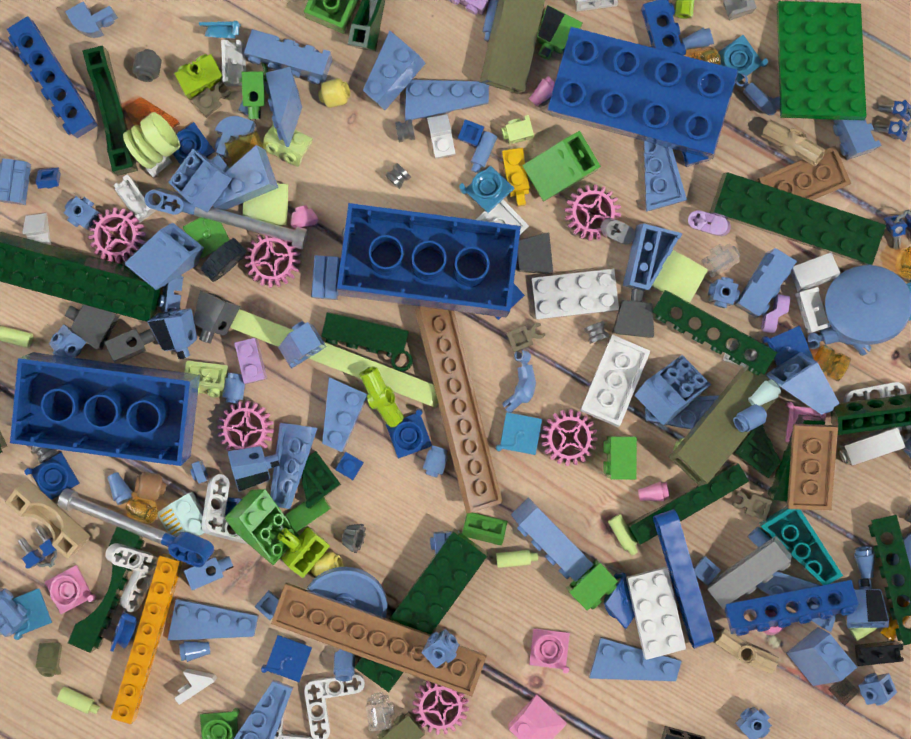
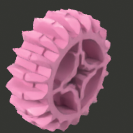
(584, 210)
(112, 242)
(263, 261)
(227, 427)
(557, 451)
(450, 703)

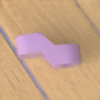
(719, 225)
(780, 307)

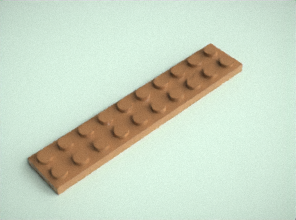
(459, 408)
(373, 638)

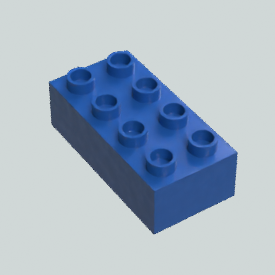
(642, 92)
(428, 260)
(104, 408)

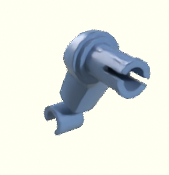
(759, 98)
(830, 336)
(526, 386)

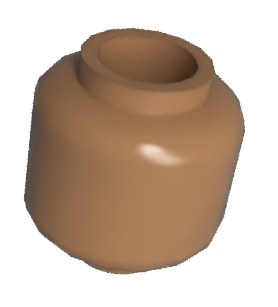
(149, 486)

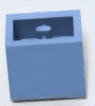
(200, 180)

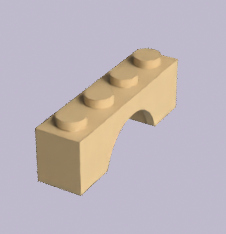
(32, 502)

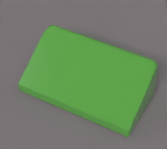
(302, 516)
(484, 528)

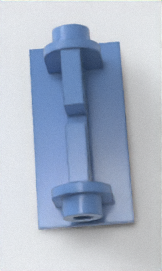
(169, 299)

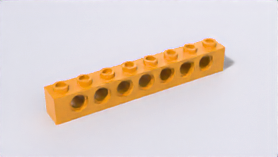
(147, 639)

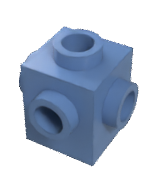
(81, 212)
(718, 297)
(66, 342)
(440, 648)
(877, 689)
(754, 723)

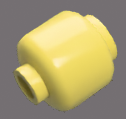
(334, 93)
(327, 561)

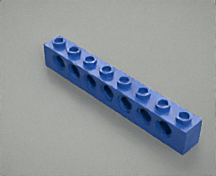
(664, 10)

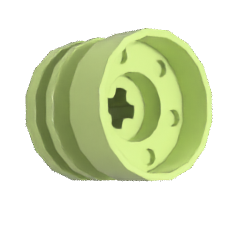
(151, 140)

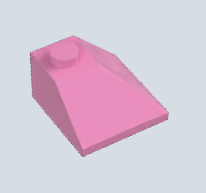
(536, 721)

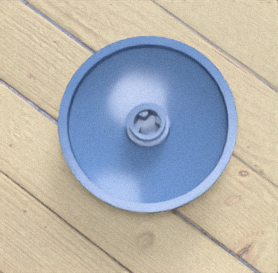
(868, 304)
(352, 588)

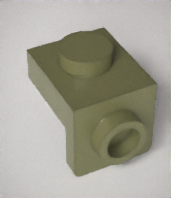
(49, 659)

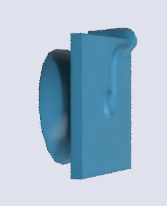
(221, 29)
(742, 57)
(487, 188)
(520, 434)
(36, 612)

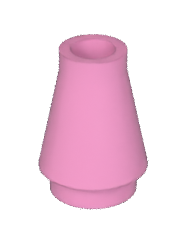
(543, 91)
(654, 492)

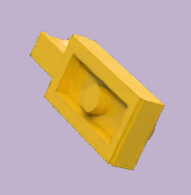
(515, 174)

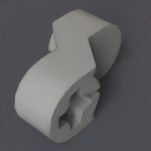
(626, 232)

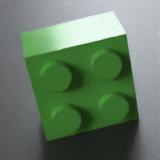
(331, 13)
(621, 457)
(592, 586)

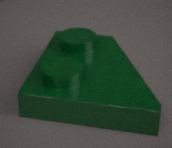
(759, 452)
(317, 480)

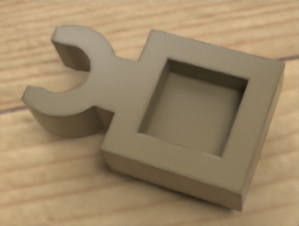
(209, 101)
(522, 338)
(755, 506)

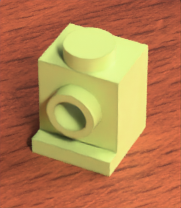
(518, 130)

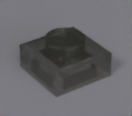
(843, 691)

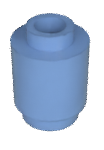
(233, 388)
(750, 418)
(435, 461)
(344, 665)

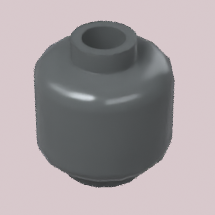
(147, 65)

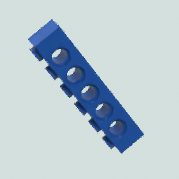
(27, 30)
(842, 591)

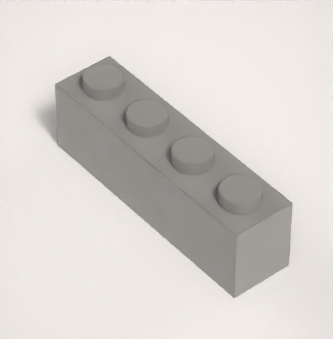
(749, 572)

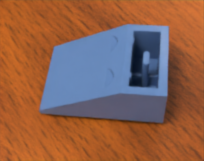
(283, 102)
(165, 256)
(672, 389)

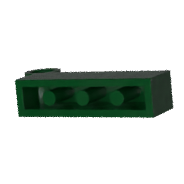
(367, 334)

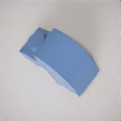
(91, 24)
(230, 129)

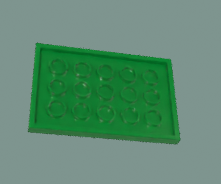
(821, 60)

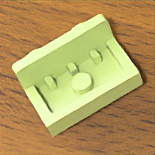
(291, 154)

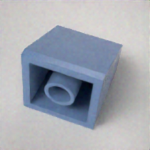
(805, 381)
(821, 658)

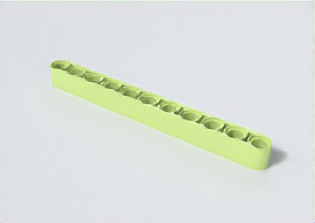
(339, 358)

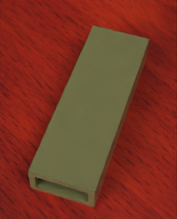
(512, 44)
(715, 433)

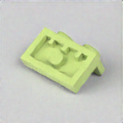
(211, 377)

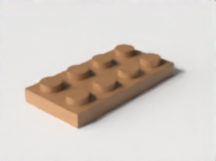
(810, 180)
(812, 467)

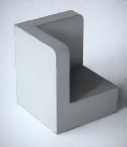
(739, 8)

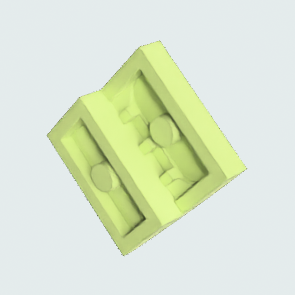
(269, 207)
(680, 276)

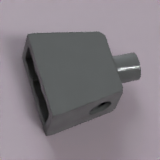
(535, 255)
(214, 315)
(635, 317)
(92, 324)
(119, 347)

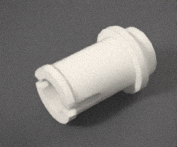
(159, 166)

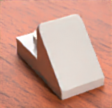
(441, 136)
(37, 228)
(198, 681)

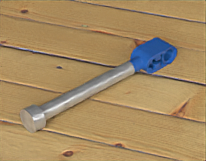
(183, 547)

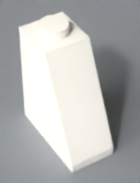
(871, 446)

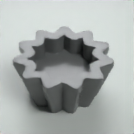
(354, 537)

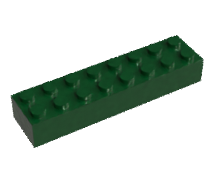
(797, 219)
(76, 277)
(430, 597)

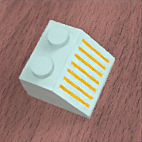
(183, 516)

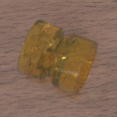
(833, 364)

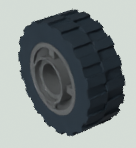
(223, 259)

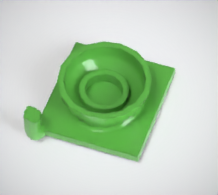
(208, 234)
(219, 725)

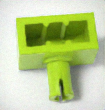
(199, 76)
(302, 551)

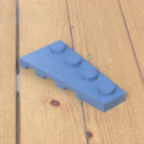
(436, 97)
(662, 177)
(690, 415)
(292, 452)
(785, 583)
(205, 621)
(627, 662)
(267, 714)

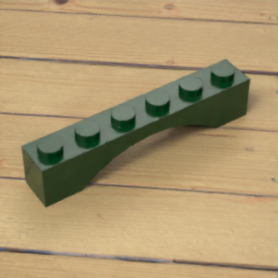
(367, 25)
(108, 98)
(692, 501)
(88, 631)

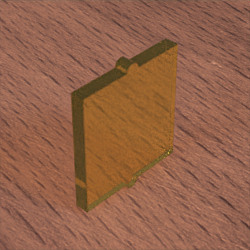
(242, 145)

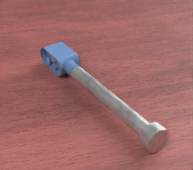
(297, 237)

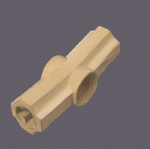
(793, 142)
(757, 657)

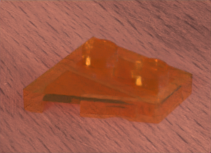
(141, 108)

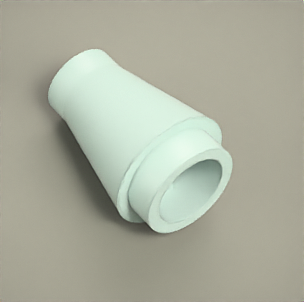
(766, 392)

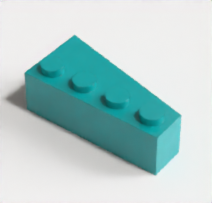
(802, 543)

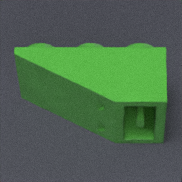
(561, 166)
(259, 524)

